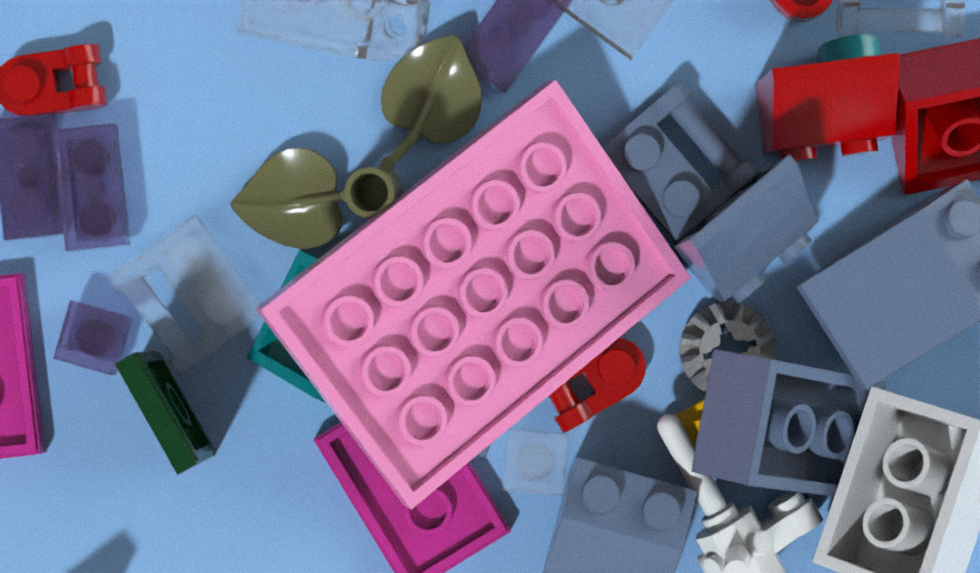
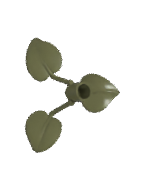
(295, 190)

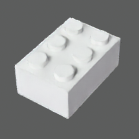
(905, 491)

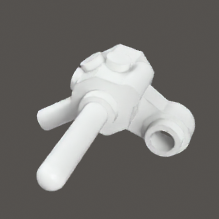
(732, 536)

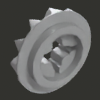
(703, 334)

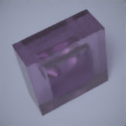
(93, 337)

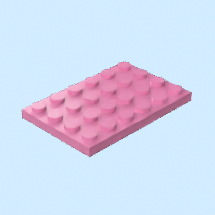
(475, 293)

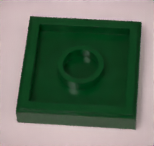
(166, 409)

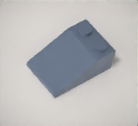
(749, 231)
(903, 286)
(777, 423)

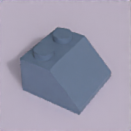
(618, 523)

